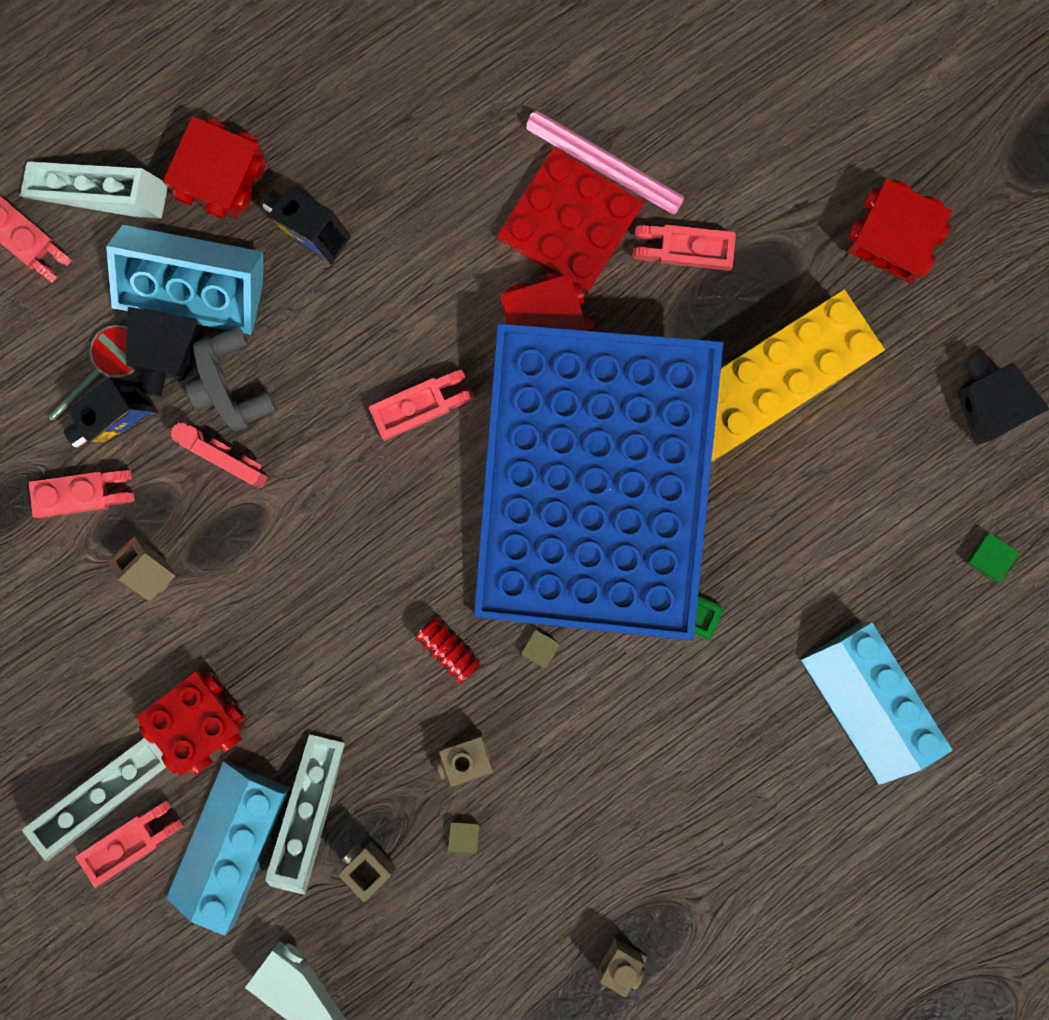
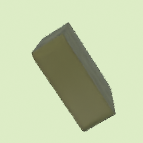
(540, 649)
(464, 837)

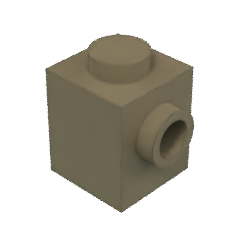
(142, 569)
(464, 760)
(366, 870)

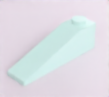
(96, 188)
(94, 799)
(305, 816)
(292, 987)

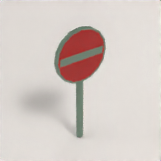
(108, 357)

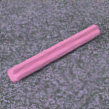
(604, 162)

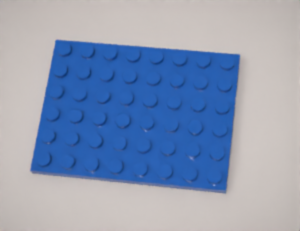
(597, 480)

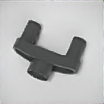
(212, 387)

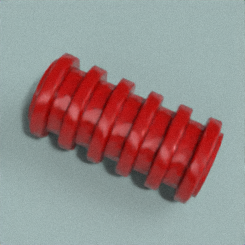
(447, 650)

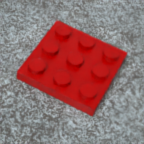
(570, 220)

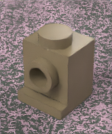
(622, 968)

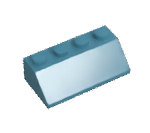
(185, 277)
(876, 704)
(227, 847)

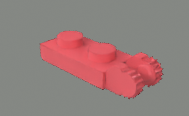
(27, 241)
(687, 246)
(417, 405)
(218, 454)
(77, 493)
(125, 846)

